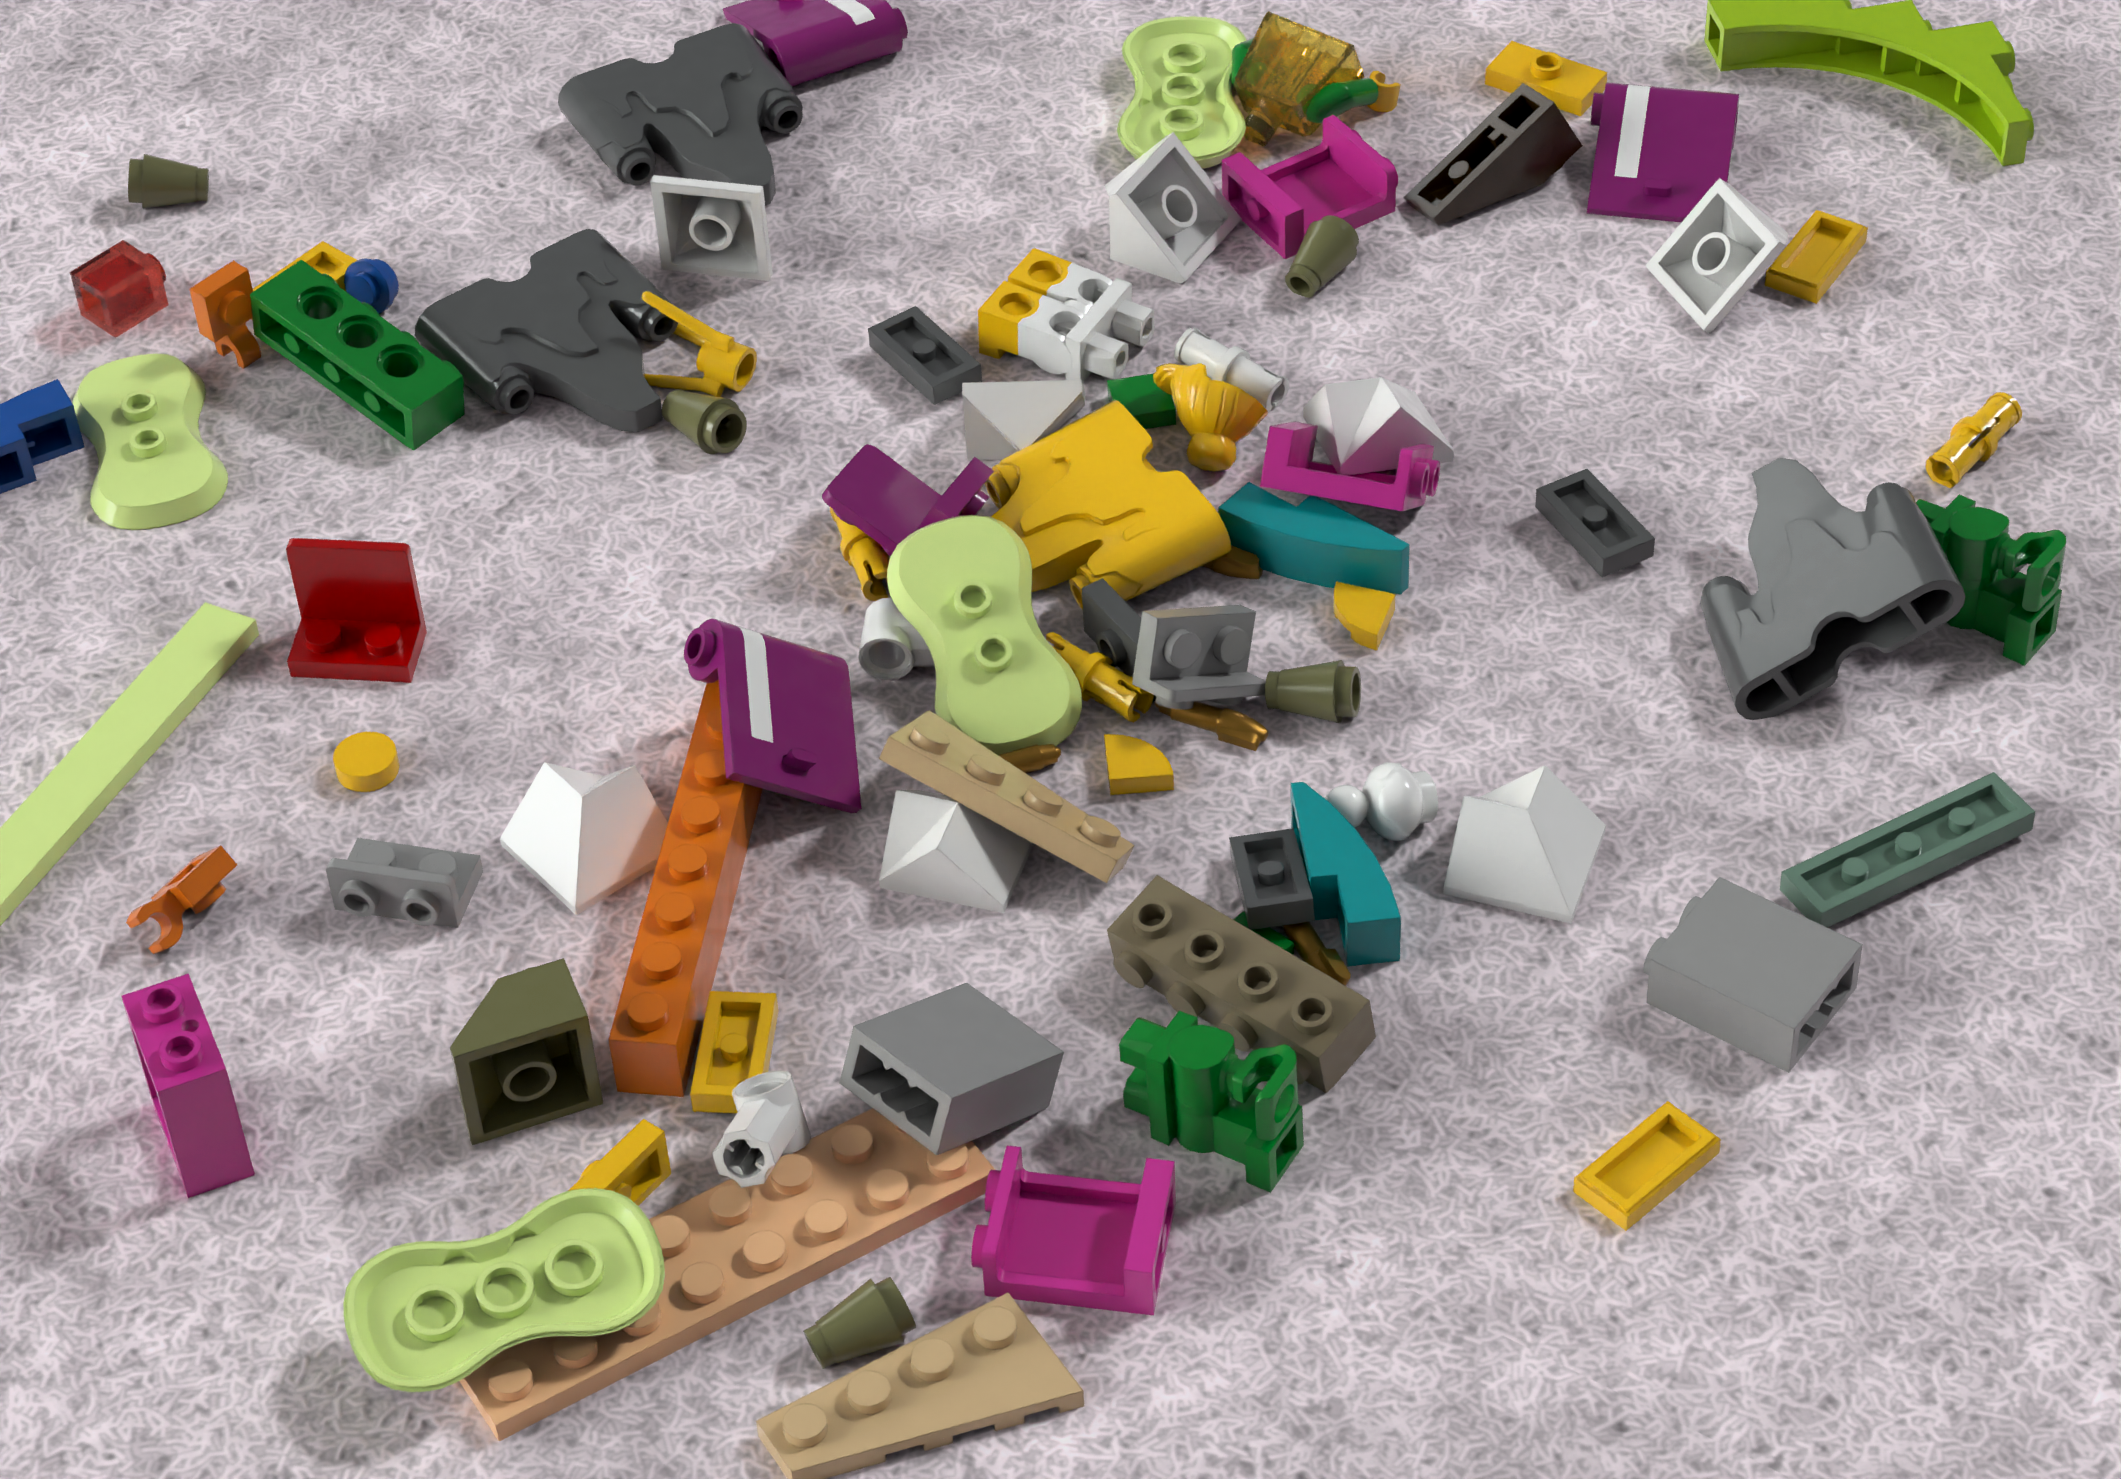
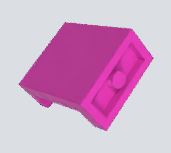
(1334, 179)
(1291, 469)
(1075, 1236)

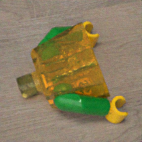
(1300, 77)

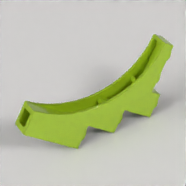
(1889, 43)

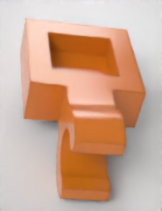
(222, 310)
(193, 888)

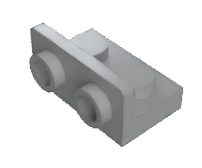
(1196, 656)
(404, 882)

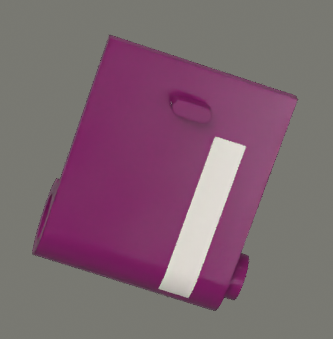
(821, 35)
(1659, 149)
(780, 713)

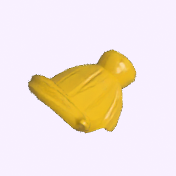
(1211, 413)

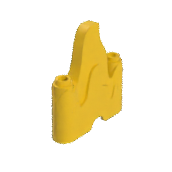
(1102, 511)

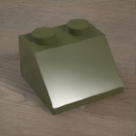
(526, 1054)

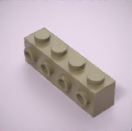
(1240, 982)

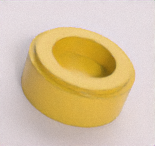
(366, 761)

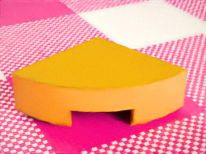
(1363, 612)
(1136, 766)

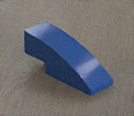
(35, 430)

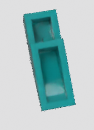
(1315, 541)
(1345, 879)

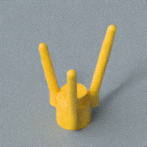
(719, 358)

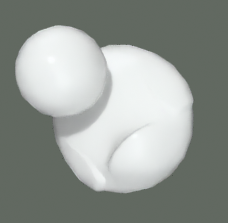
(1390, 801)

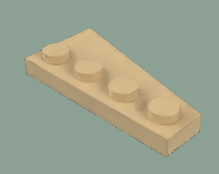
(991, 786)
(943, 1384)

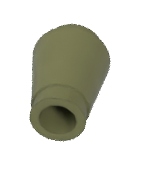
(165, 182)
(1322, 254)
(706, 420)
(1316, 691)
(861, 1324)

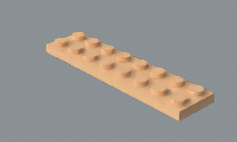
(741, 1252)

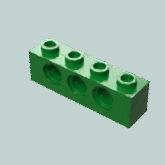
(358, 354)

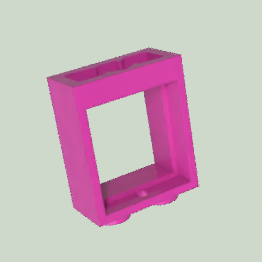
(188, 1085)

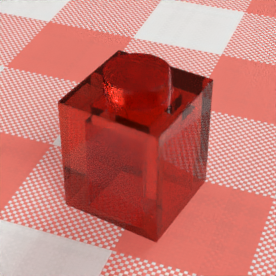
(120, 288)

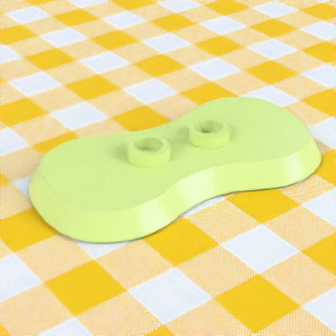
(1183, 87)
(148, 442)
(971, 601)
(446, 1308)

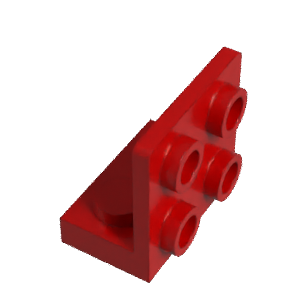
(355, 610)

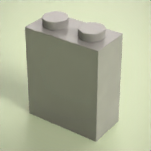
(1752, 973)
(951, 1068)

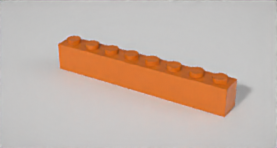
(684, 917)

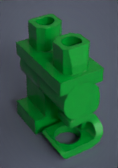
(1987, 562)
(1209, 1097)

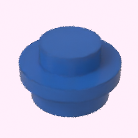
(372, 283)

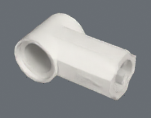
(891, 643)
(763, 1130)

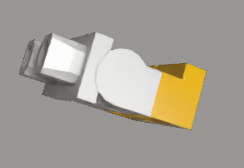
(1063, 318)

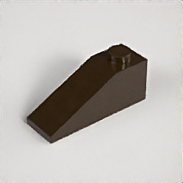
(1500, 158)

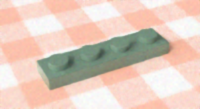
(1907, 850)

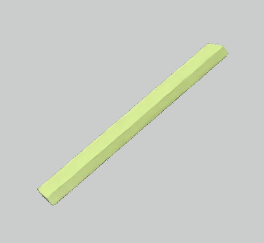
(117, 748)

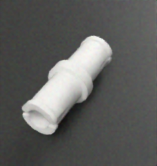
(1232, 367)

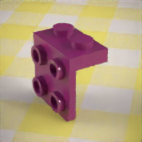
(893, 502)

